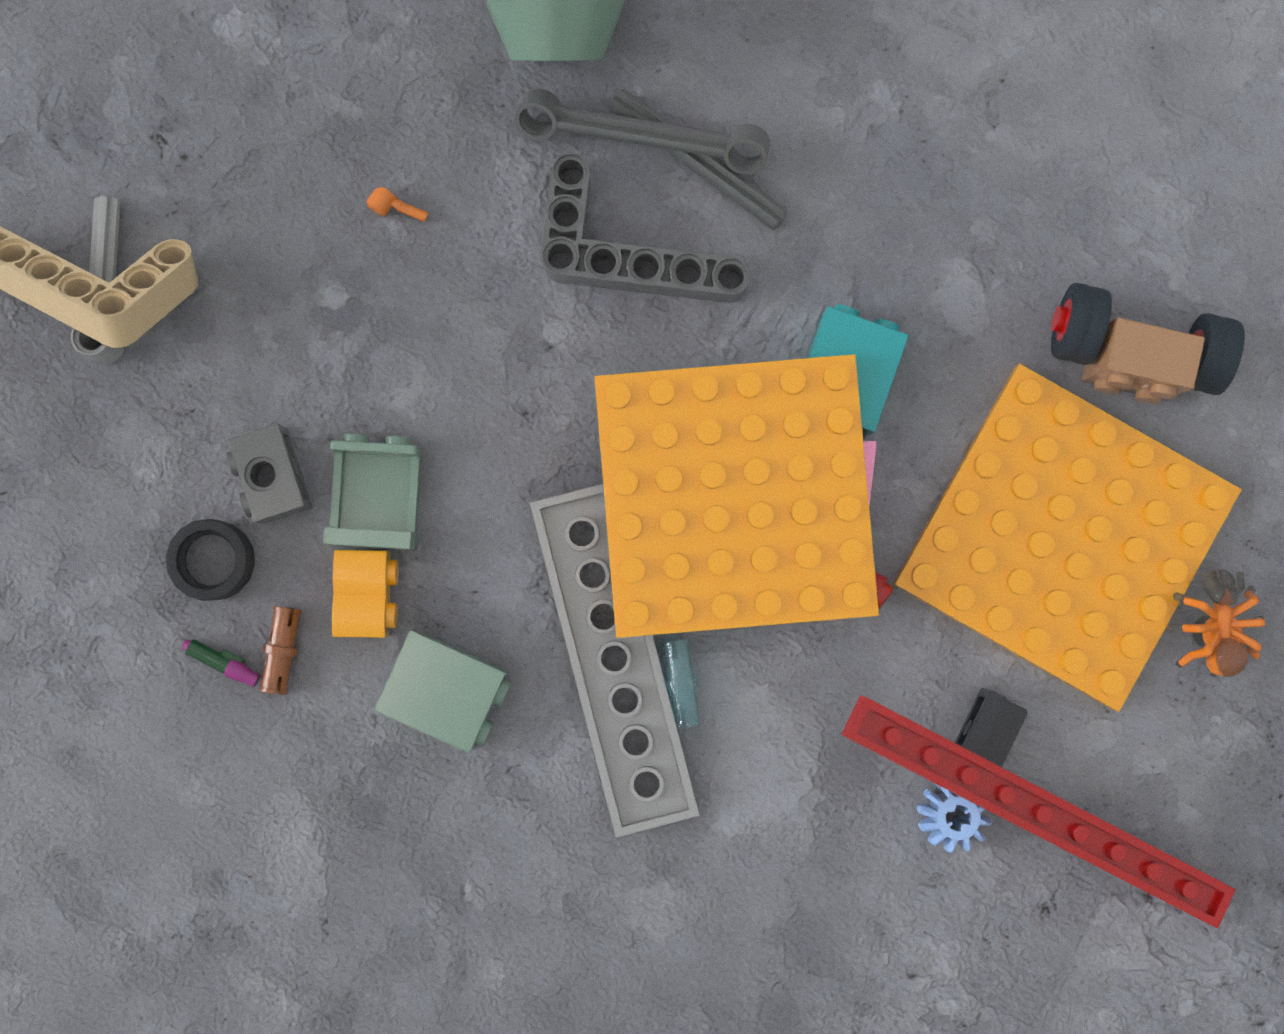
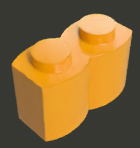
(363, 593)

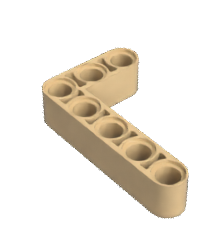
(105, 311)

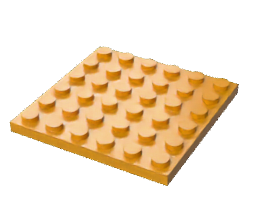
(736, 496)
(1067, 537)

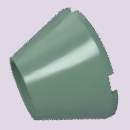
(556, 28)

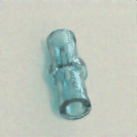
(681, 683)

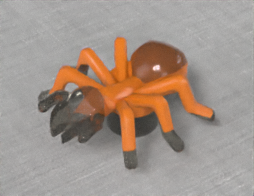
(1219, 631)

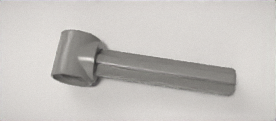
(103, 265)

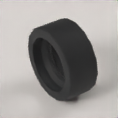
(178, 551)

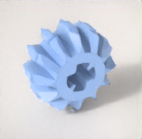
(960, 828)

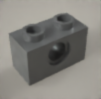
(287, 492)

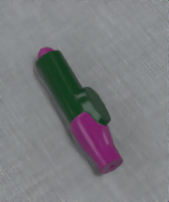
(224, 662)

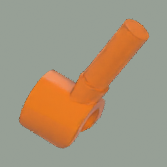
(382, 200)

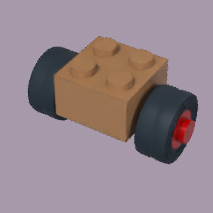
(1141, 356)

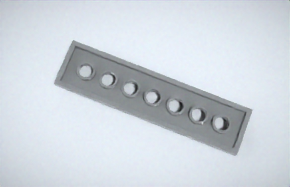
(596, 684)

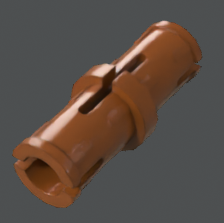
(280, 650)

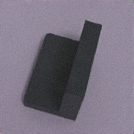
(991, 726)

